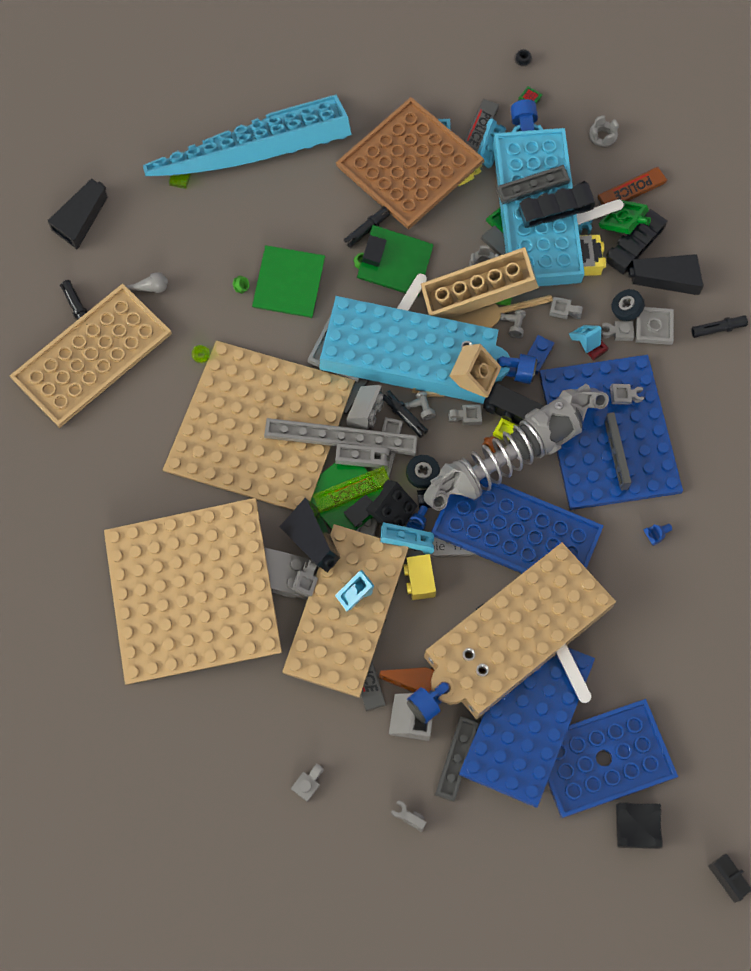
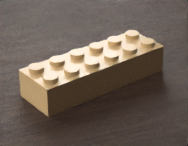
(480, 285)

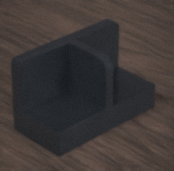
(730, 878)

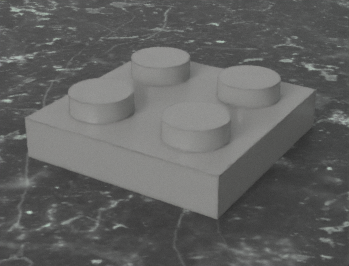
(655, 326)

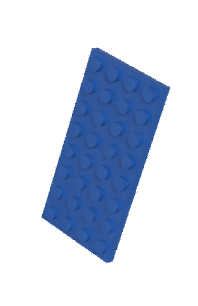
(514, 527)
(525, 732)

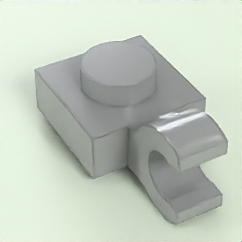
(562, 308)
(468, 414)
(304, 580)
(306, 784)
(414, 819)

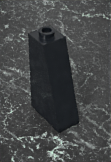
(79, 213)
(668, 273)
(310, 533)

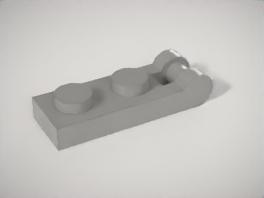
(362, 456)

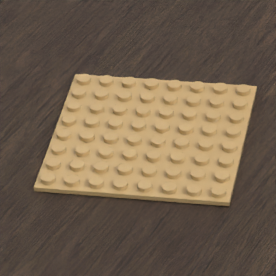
(226, 424)
(191, 591)

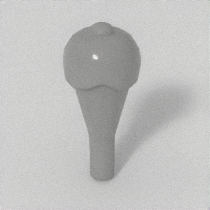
(154, 283)

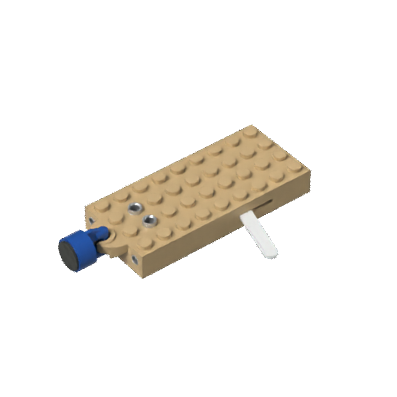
(514, 637)

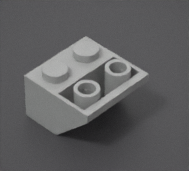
(365, 407)
(405, 723)

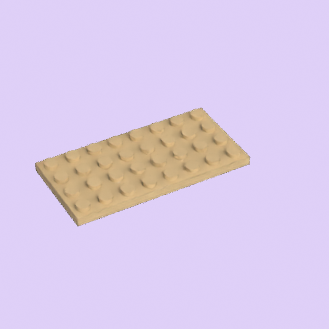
(90, 356)
(337, 644)

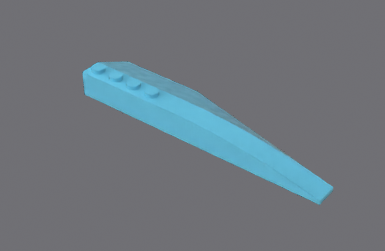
(275, 135)

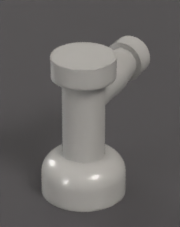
(515, 331)
(427, 413)

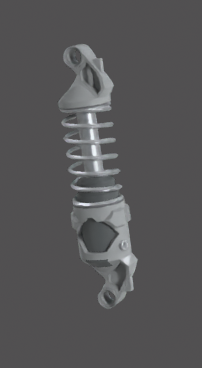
(536, 436)

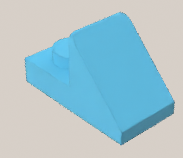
(588, 336)
(355, 590)

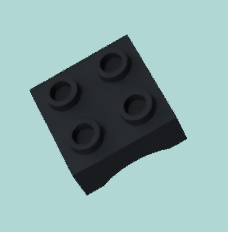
(392, 505)
(638, 825)

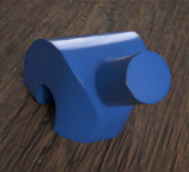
(418, 520)
(657, 533)

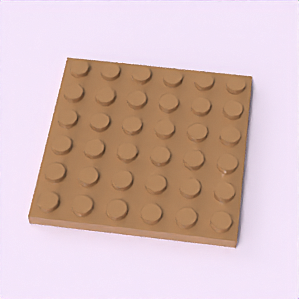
(410, 162)

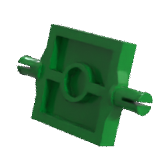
(626, 218)

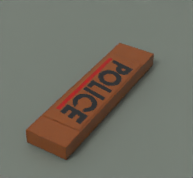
(634, 187)

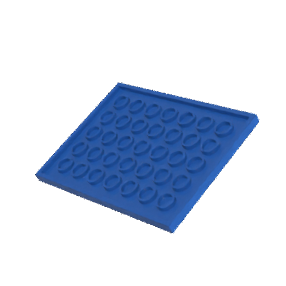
(587, 458)

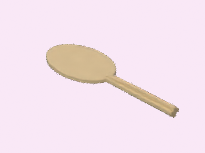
(490, 315)

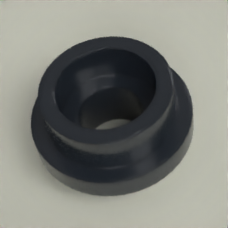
(523, 57)

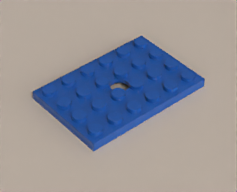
(636, 763)

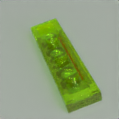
(351, 489)

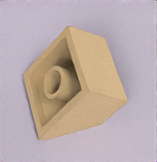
(475, 370)

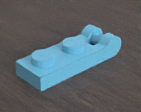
(486, 146)
(408, 537)

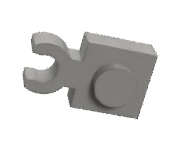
(621, 330)
(624, 394)

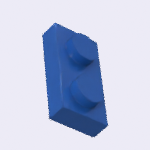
(540, 349)

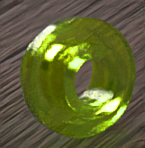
(200, 349)

